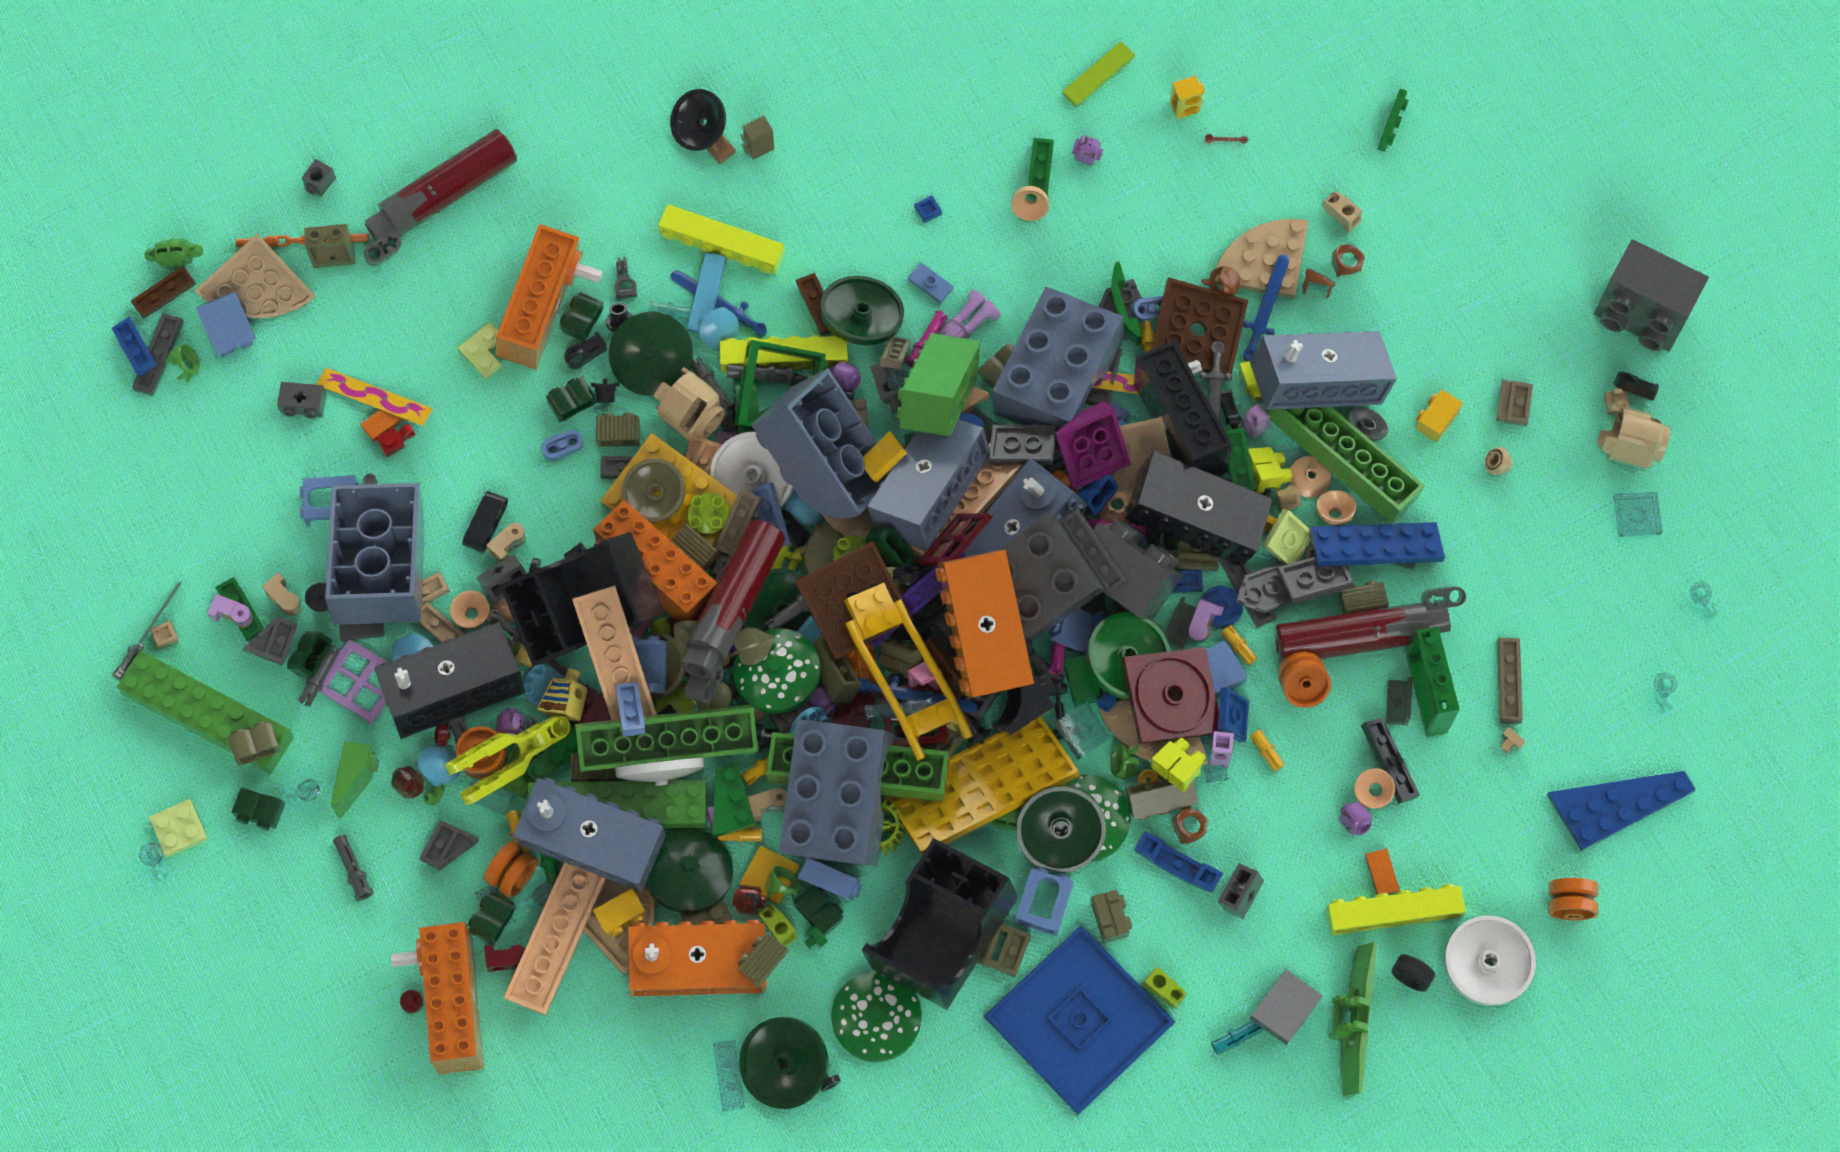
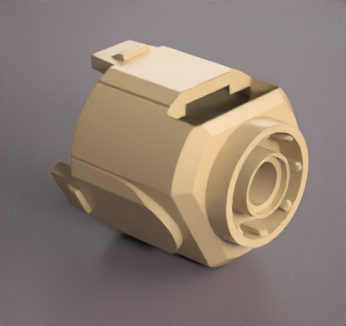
(690, 406)
(1634, 438)

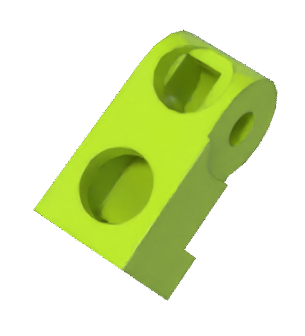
(778, 925)
(1164, 988)

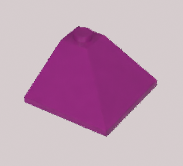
(1092, 445)

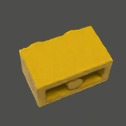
(1438, 415)
(620, 913)

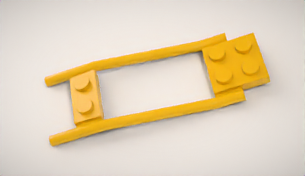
(874, 613)

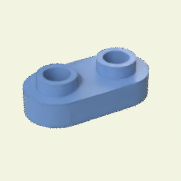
(1147, 307)
(561, 444)

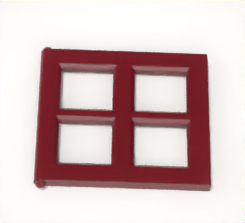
(964, 540)
(940, 739)

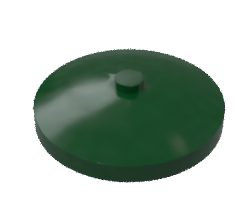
(862, 310)
(650, 351)
(775, 595)
(1061, 828)
(690, 871)
(784, 1062)

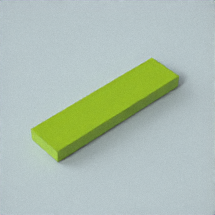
(1098, 74)

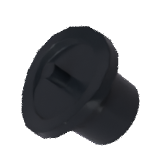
(617, 316)
(605, 392)
(315, 597)
(978, 732)
(763, 736)

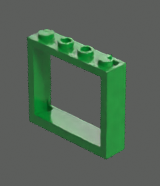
(749, 371)
(1432, 681)

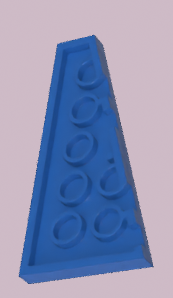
(1607, 808)

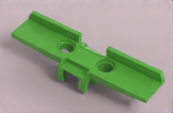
(1355, 1034)

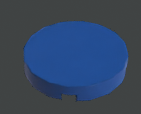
(1225, 598)

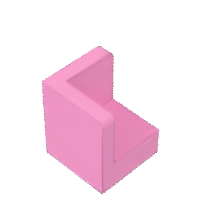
(921, 675)

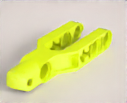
(529, 743)

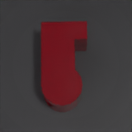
(503, 959)

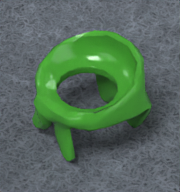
(181, 353)
(1123, 762)
(774, 885)

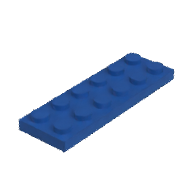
(1376, 544)

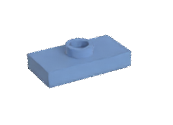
(930, 283)

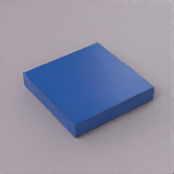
(1233, 714)

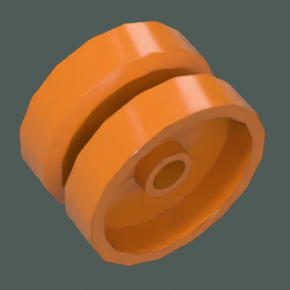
(1304, 679)
(486, 765)
(511, 869)
(1573, 899)

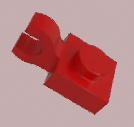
(392, 441)

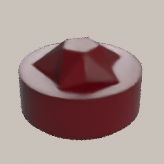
(441, 735)
(411, 1001)

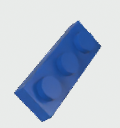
(134, 346)

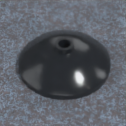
(689, 117)

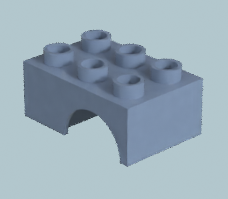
(1057, 360)
(835, 793)

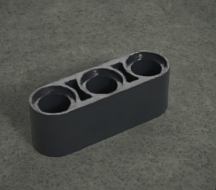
(485, 521)

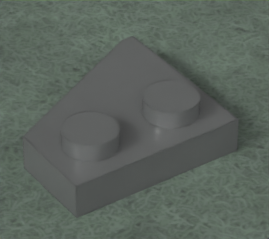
(273, 641)
(446, 845)

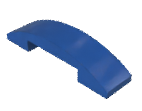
(1177, 864)

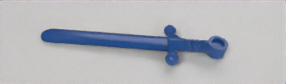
(691, 285)
(1266, 306)
(916, 695)

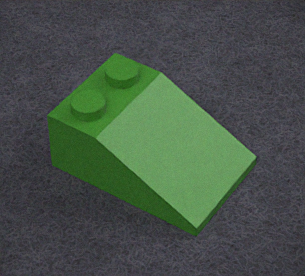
(354, 773)

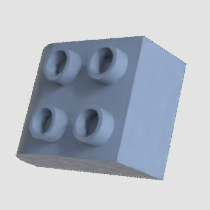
(820, 446)
(375, 554)

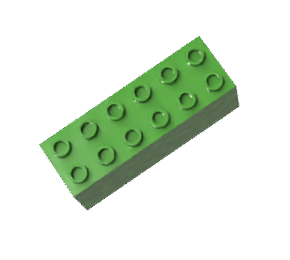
(939, 384)

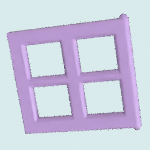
(360, 681)

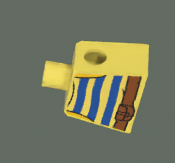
(564, 697)

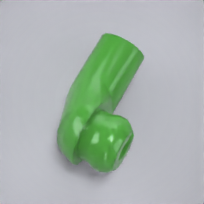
(435, 795)

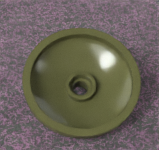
(645, 480)
(674, 670)

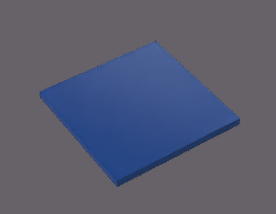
(1079, 1020)

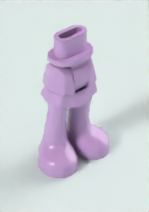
(976, 299)

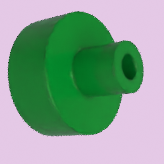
(815, 937)

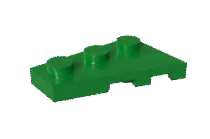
(731, 802)

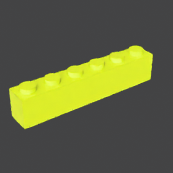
(721, 239)
(733, 352)
(1395, 910)

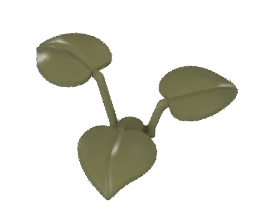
(750, 644)

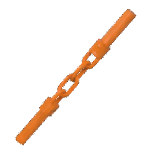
(273, 241)

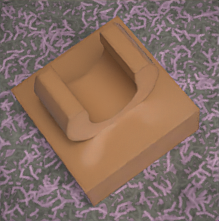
(721, 150)

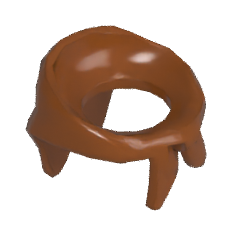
(1342, 269)
(1312, 276)
(1228, 278)
(1183, 835)

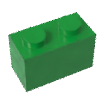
(1081, 682)

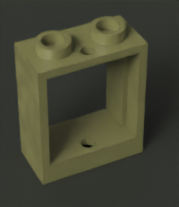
(339, 245)

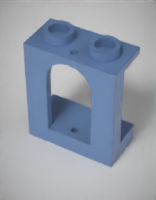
(311, 513)
(1039, 923)

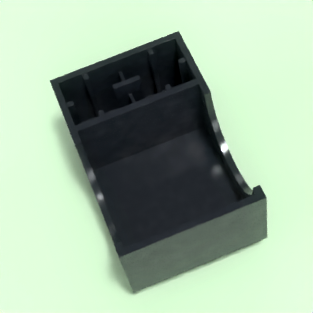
(544, 602)
(1023, 702)
(944, 924)

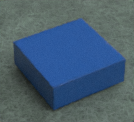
(927, 209)

